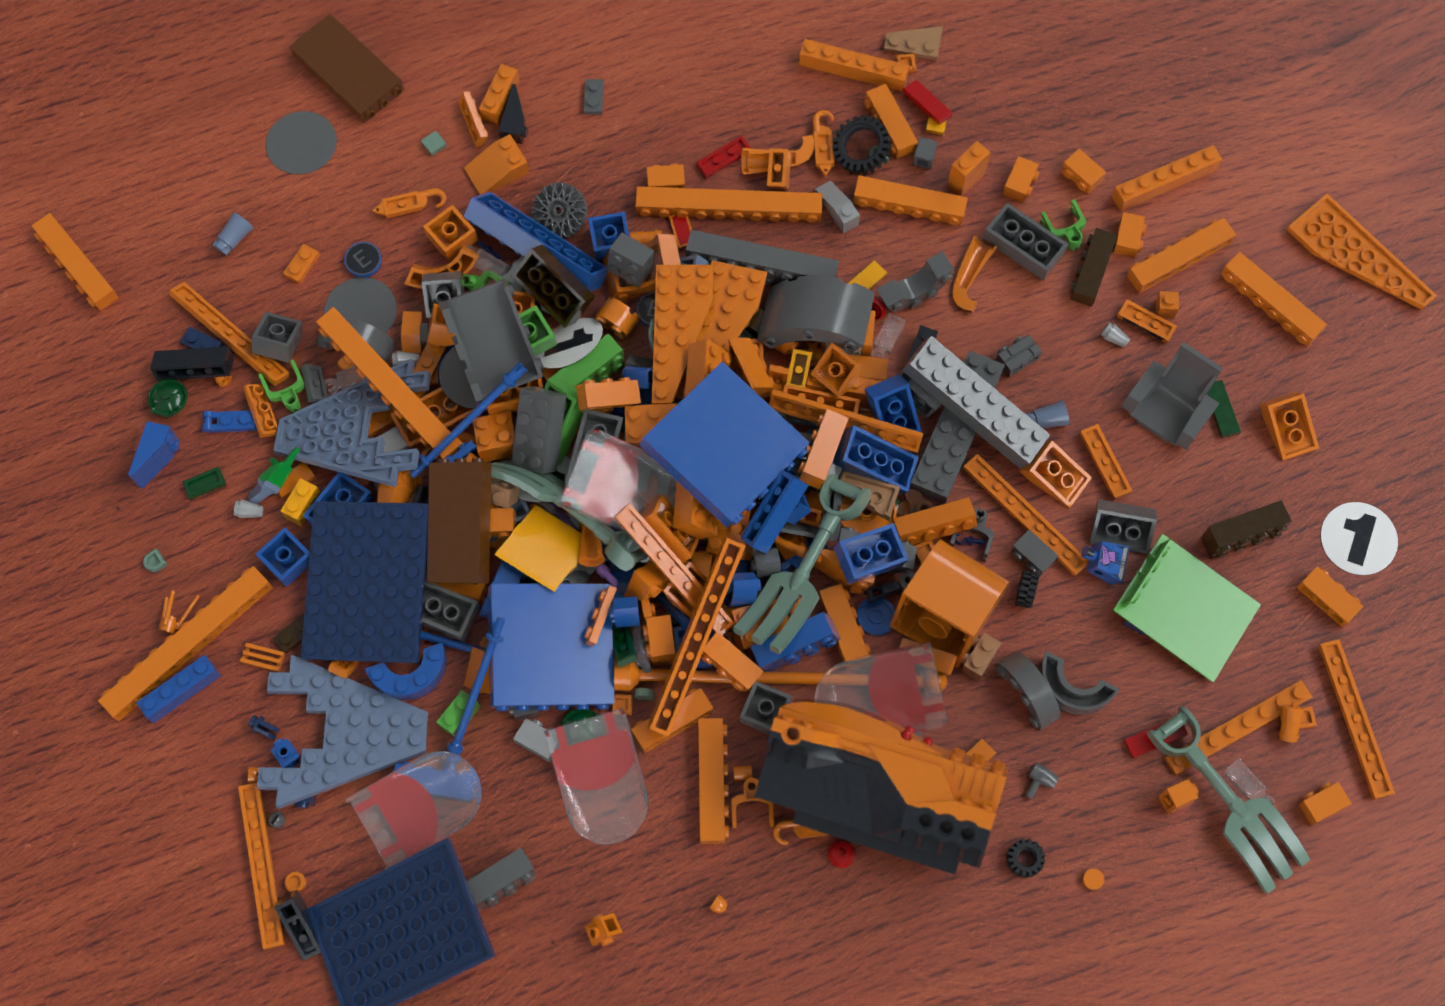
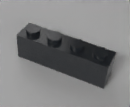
(192, 363)

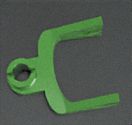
(1072, 233)
(474, 281)
(289, 394)

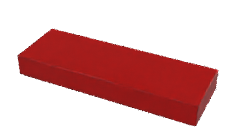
(927, 102)
(722, 157)
(1141, 744)

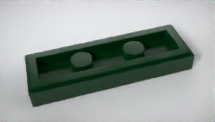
(1224, 413)
(623, 646)

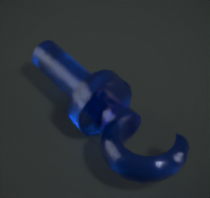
(488, 249)
(970, 540)

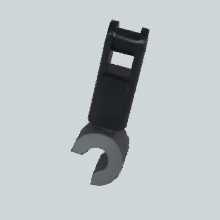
(889, 589)

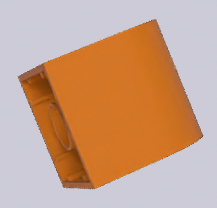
(948, 601)

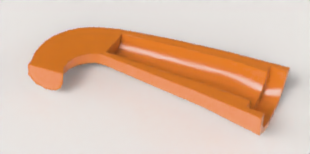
(757, 159)
(972, 264)
(591, 549)

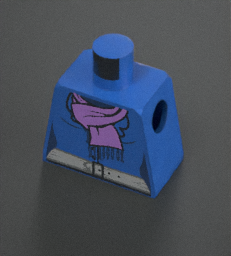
(1106, 561)

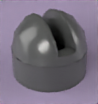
(280, 821)

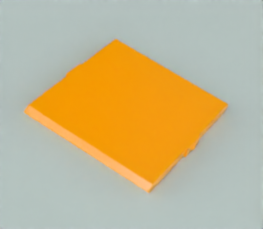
(542, 548)

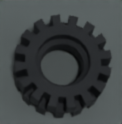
(1027, 589)
(1034, 849)

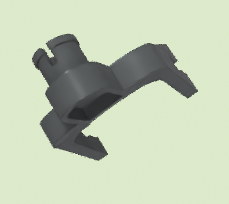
(980, 529)

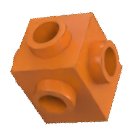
(603, 929)

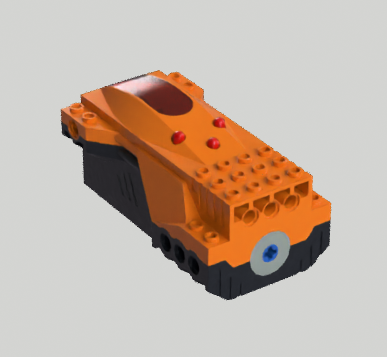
(880, 784)

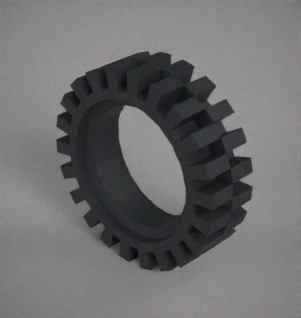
(848, 130)

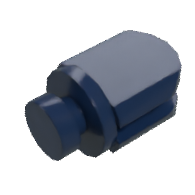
(257, 723)

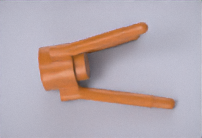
(168, 623)

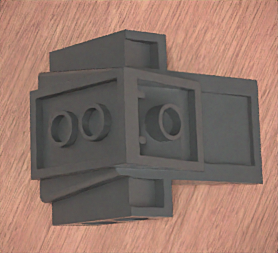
(1175, 398)

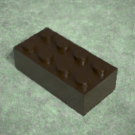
(553, 285)
(1246, 530)

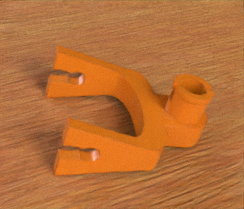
(749, 796)

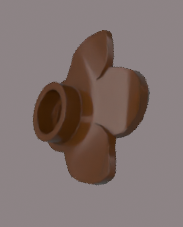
(913, 503)

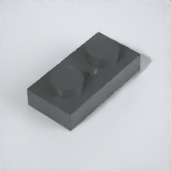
(594, 97)
(314, 382)

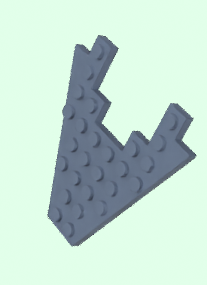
(337, 430)
(361, 732)

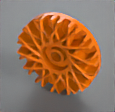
(865, 523)

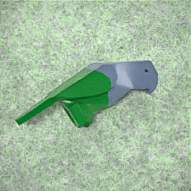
(273, 478)

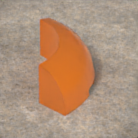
(462, 262)

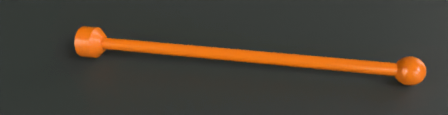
(629, 676)

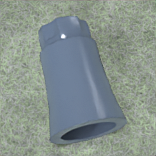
(232, 233)
(1051, 415)

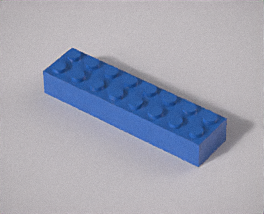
(523, 233)

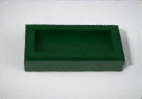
(204, 483)

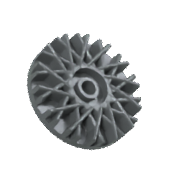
(558, 197)

